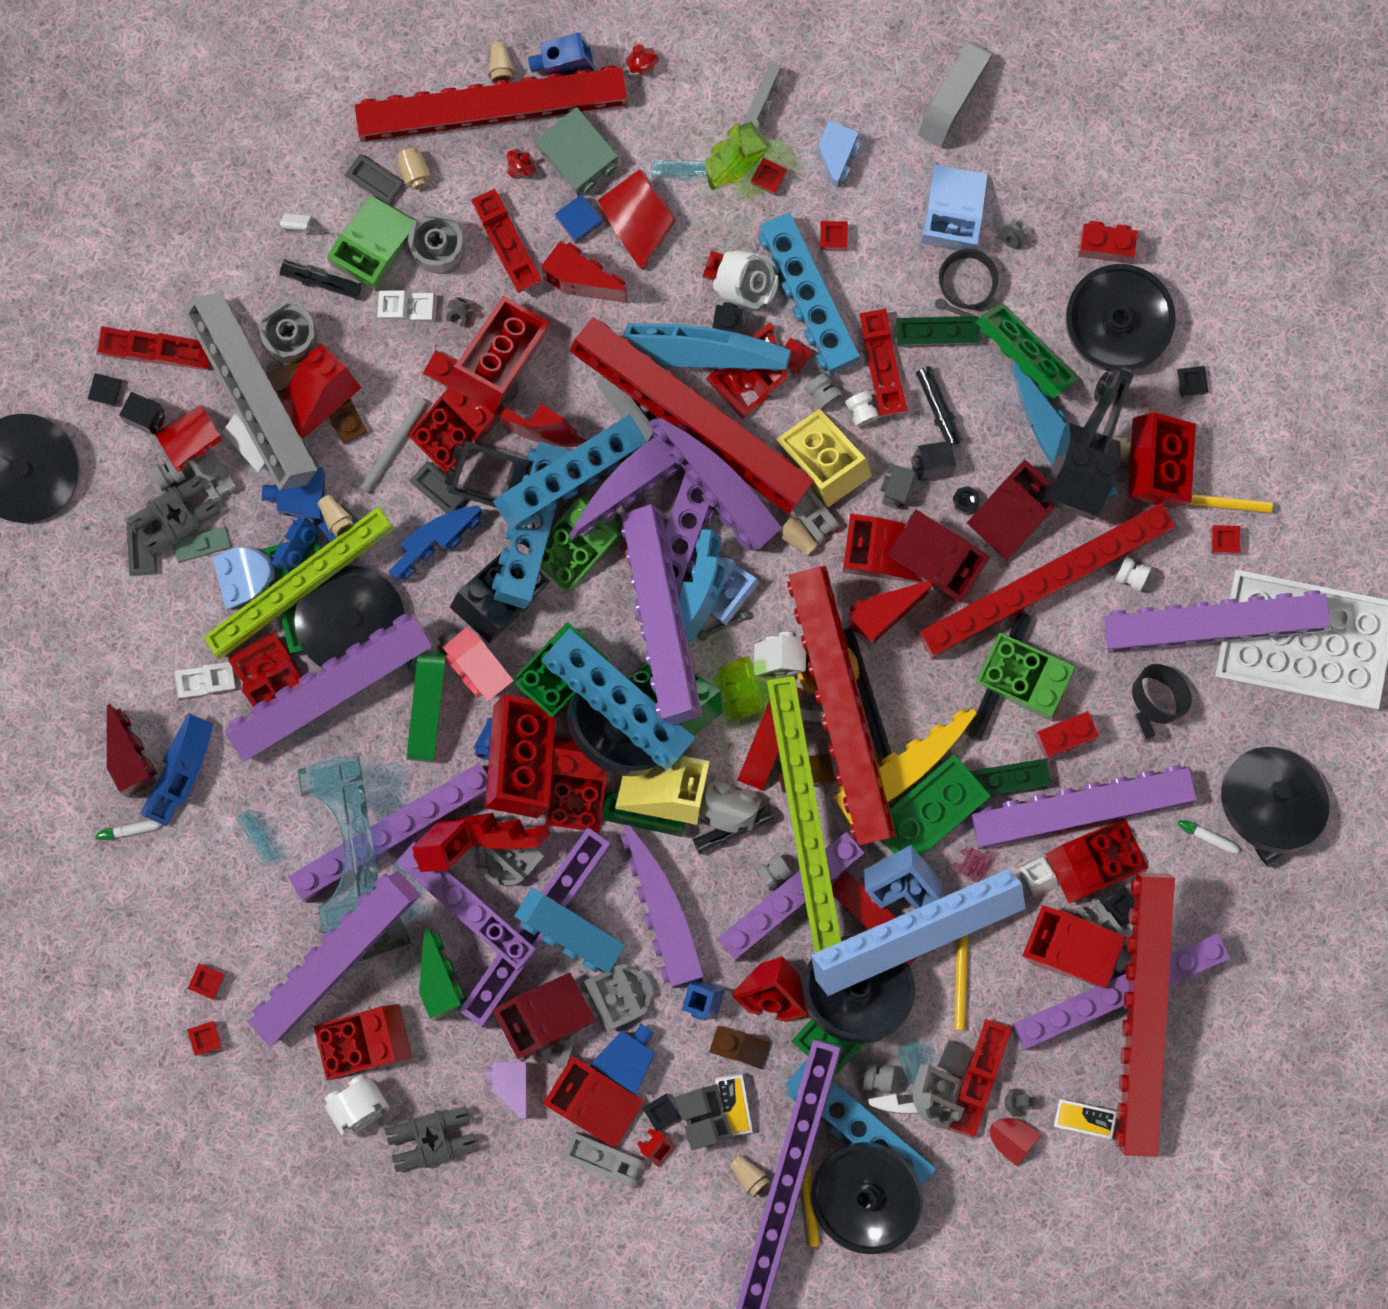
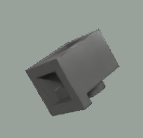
(896, 486)

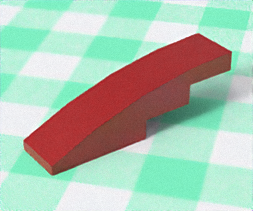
(152, 348)
(505, 834)
(980, 1077)

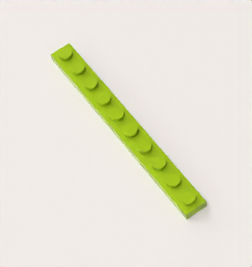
(804, 813)

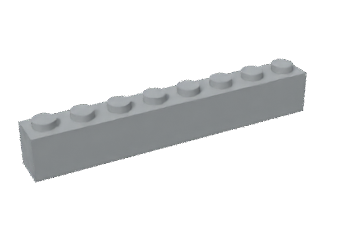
(250, 391)

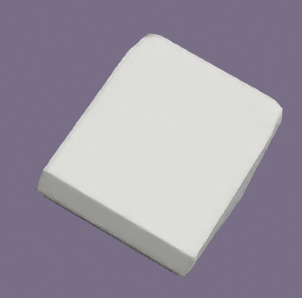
(295, 224)
(1039, 876)

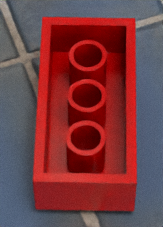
(498, 354)
(520, 757)

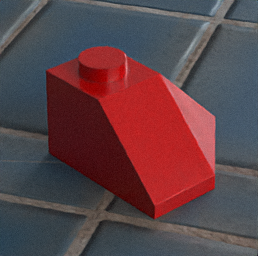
(773, 988)

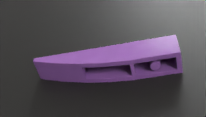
(632, 477)
(721, 486)
(470, 911)
(664, 915)

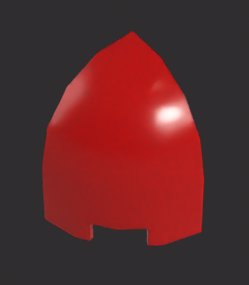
(1013, 1138)

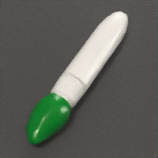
(127, 830)
(1208, 836)

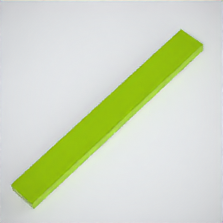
(299, 583)

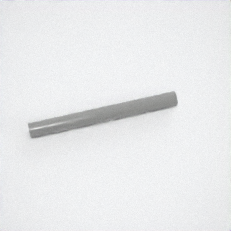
(394, 445)

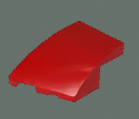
(638, 216)
(761, 381)
(543, 427)
(188, 437)
(269, 668)

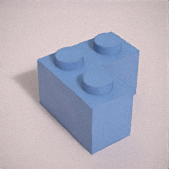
(902, 876)

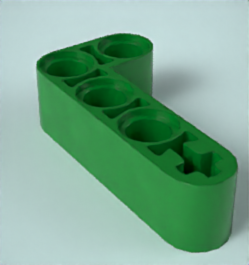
(426, 706)

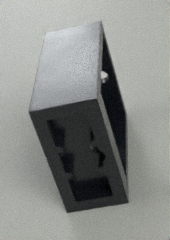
(460, 453)

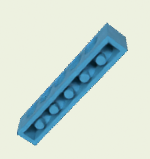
(785, 230)
(512, 502)
(520, 591)
(616, 686)
(874, 1128)

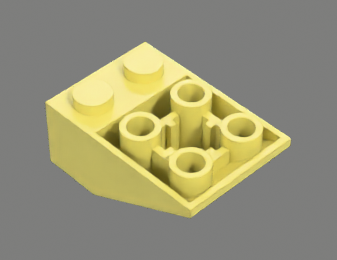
(667, 793)

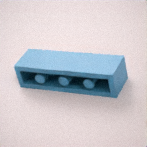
(568, 930)

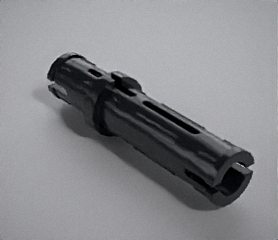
(320, 279)
(939, 407)
(719, 837)

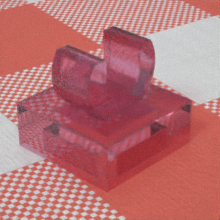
(973, 864)

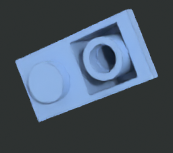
(836, 149)

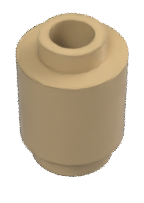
(413, 168)

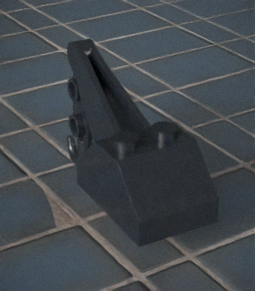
(1089, 460)

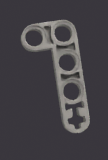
(954, 93)

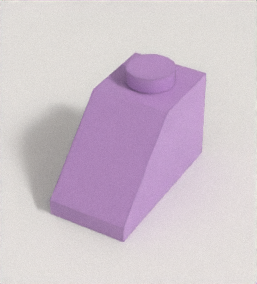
(510, 1085)

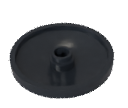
(1120, 317)
(35, 468)
(345, 613)
(604, 743)
(1275, 800)
(864, 1010)
(867, 1198)

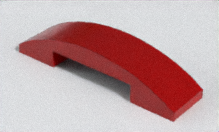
(506, 241)
(882, 363)
(762, 751)
(854, 898)

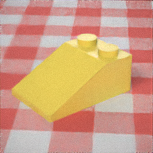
(825, 456)

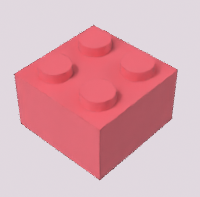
(476, 665)

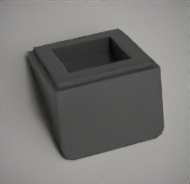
(954, 1059)

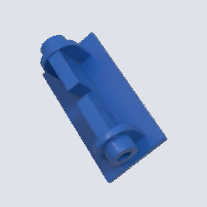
(300, 538)

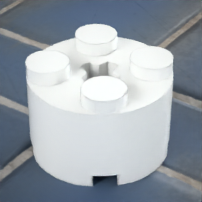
(746, 279)
(356, 1105)

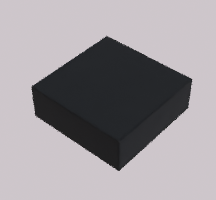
(1192, 381)
(104, 389)
(1144, 726)
(1120, 905)
(661, 1112)

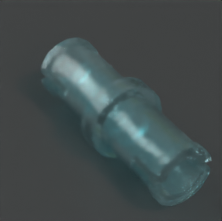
(678, 167)
(257, 836)

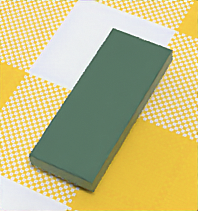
(201, 544)

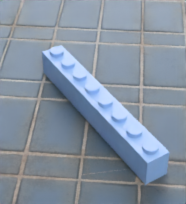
(918, 932)

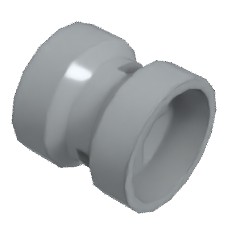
(823, 390)
(166, 475)
(774, 871)
(878, 1077)

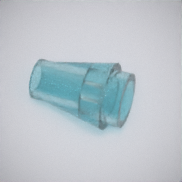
(910, 1057)

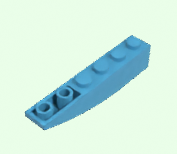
(704, 347)
(1043, 419)

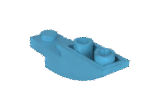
(708, 576)

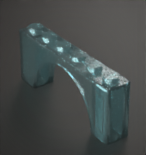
(341, 788)

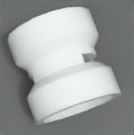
(862, 408)
(1133, 574)

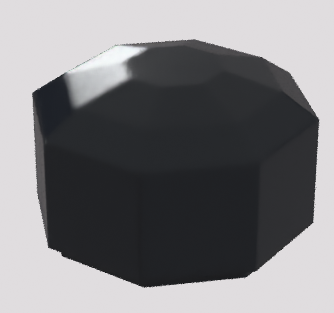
(966, 500)

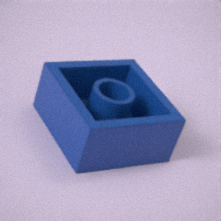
(578, 218)

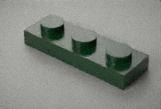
(937, 331)
(1014, 777)
(639, 820)

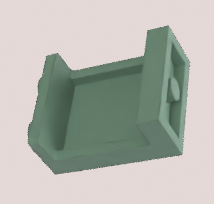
(577, 151)

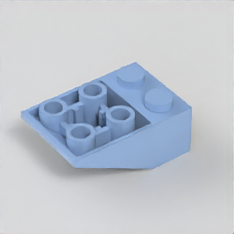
(954, 208)

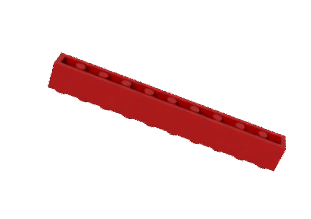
(490, 104)
(684, 408)
(1046, 581)
(841, 705)
(1145, 1014)

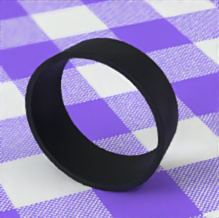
(974, 254)
(1174, 681)

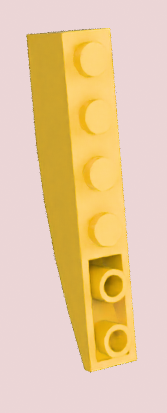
(921, 756)

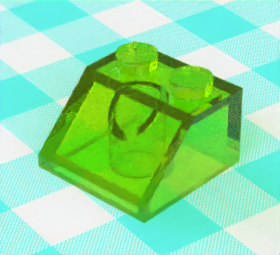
(735, 155)
(740, 690)

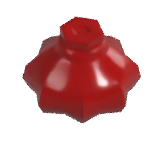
(641, 59)
(520, 163)

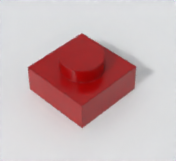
(768, 176)
(833, 235)
(799, 356)
(440, 368)
(1225, 539)
(206, 981)
(204, 1038)

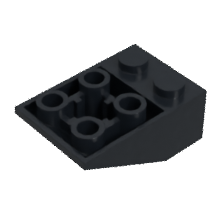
(477, 605)

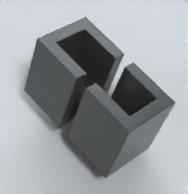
(708, 1131)

